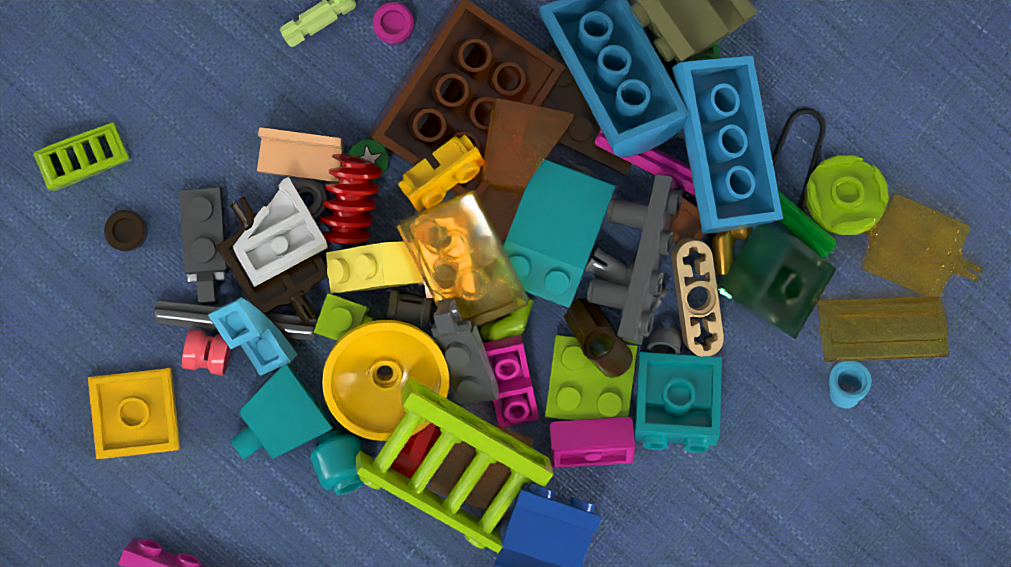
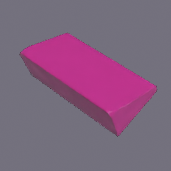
(592, 442)

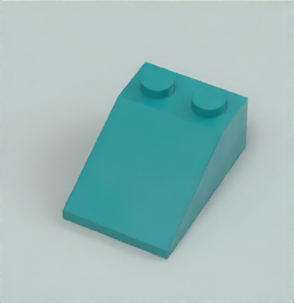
(556, 230)

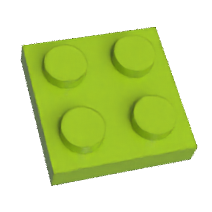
(581, 390)

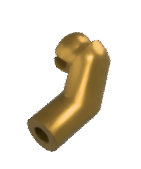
(723, 248)

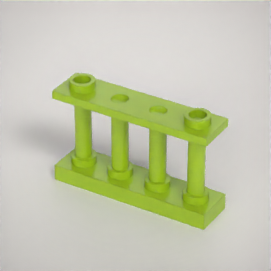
(455, 425)

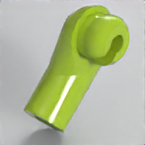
(509, 326)

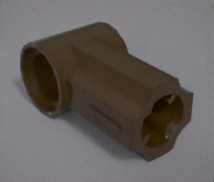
(598, 338)

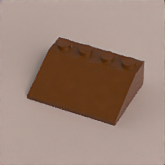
(454, 87)

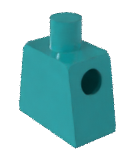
(281, 416)

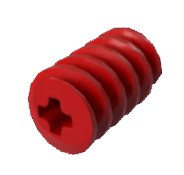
(351, 200)

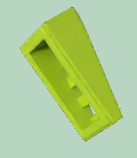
(72, 176)

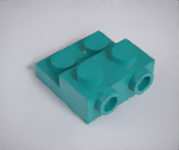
(678, 401)

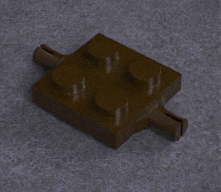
(282, 289)

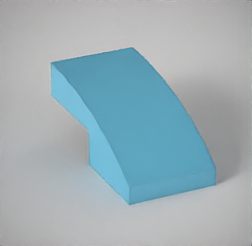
(261, 340)

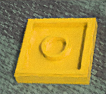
(133, 413)

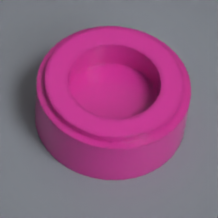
(393, 23)

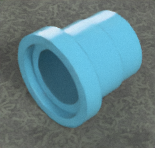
(853, 374)

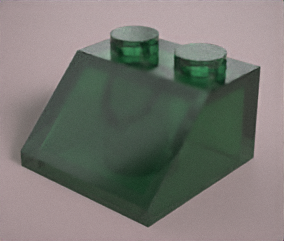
(777, 279)

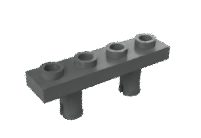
(646, 278)

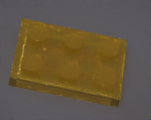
(463, 259)

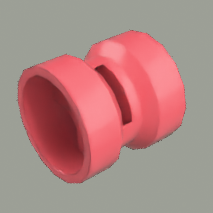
(198, 351)

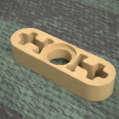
(703, 266)

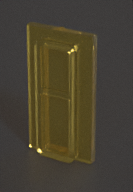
(882, 329)

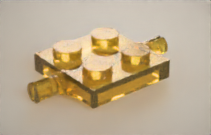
(917, 248)

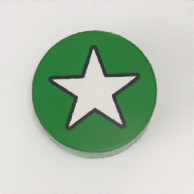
(371, 151)

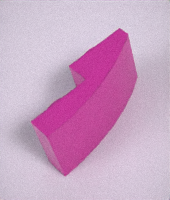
(516, 395)

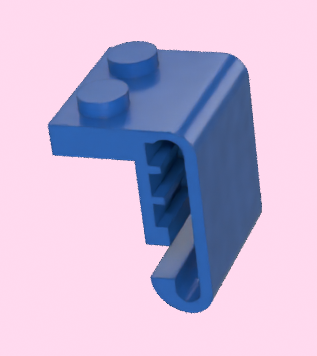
(547, 530)

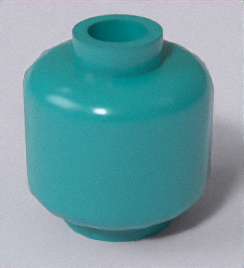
(336, 462)

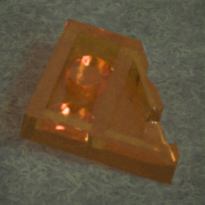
(520, 141)

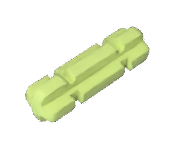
(315, 20)

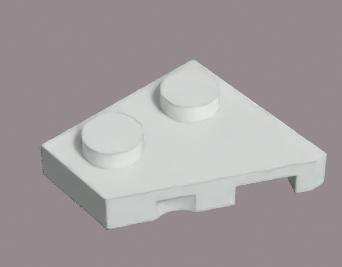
(279, 236)

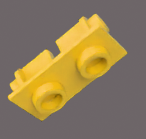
(458, 164)

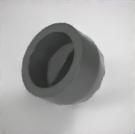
(664, 340)

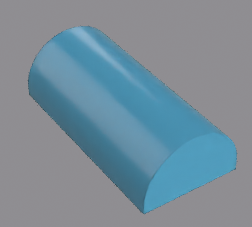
(616, 72)
(727, 144)

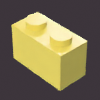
(371, 267)

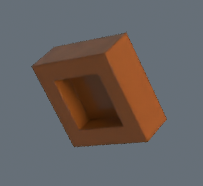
(686, 223)

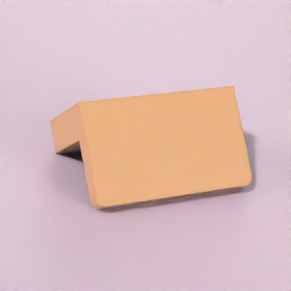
(298, 154)

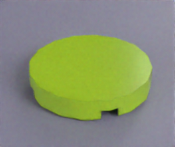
(846, 195)

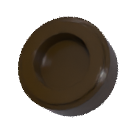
(125, 230)

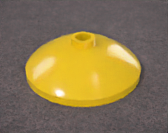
(370, 401)

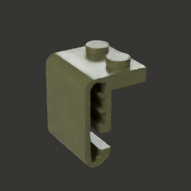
(690, 26)

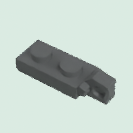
(201, 233)
(465, 356)

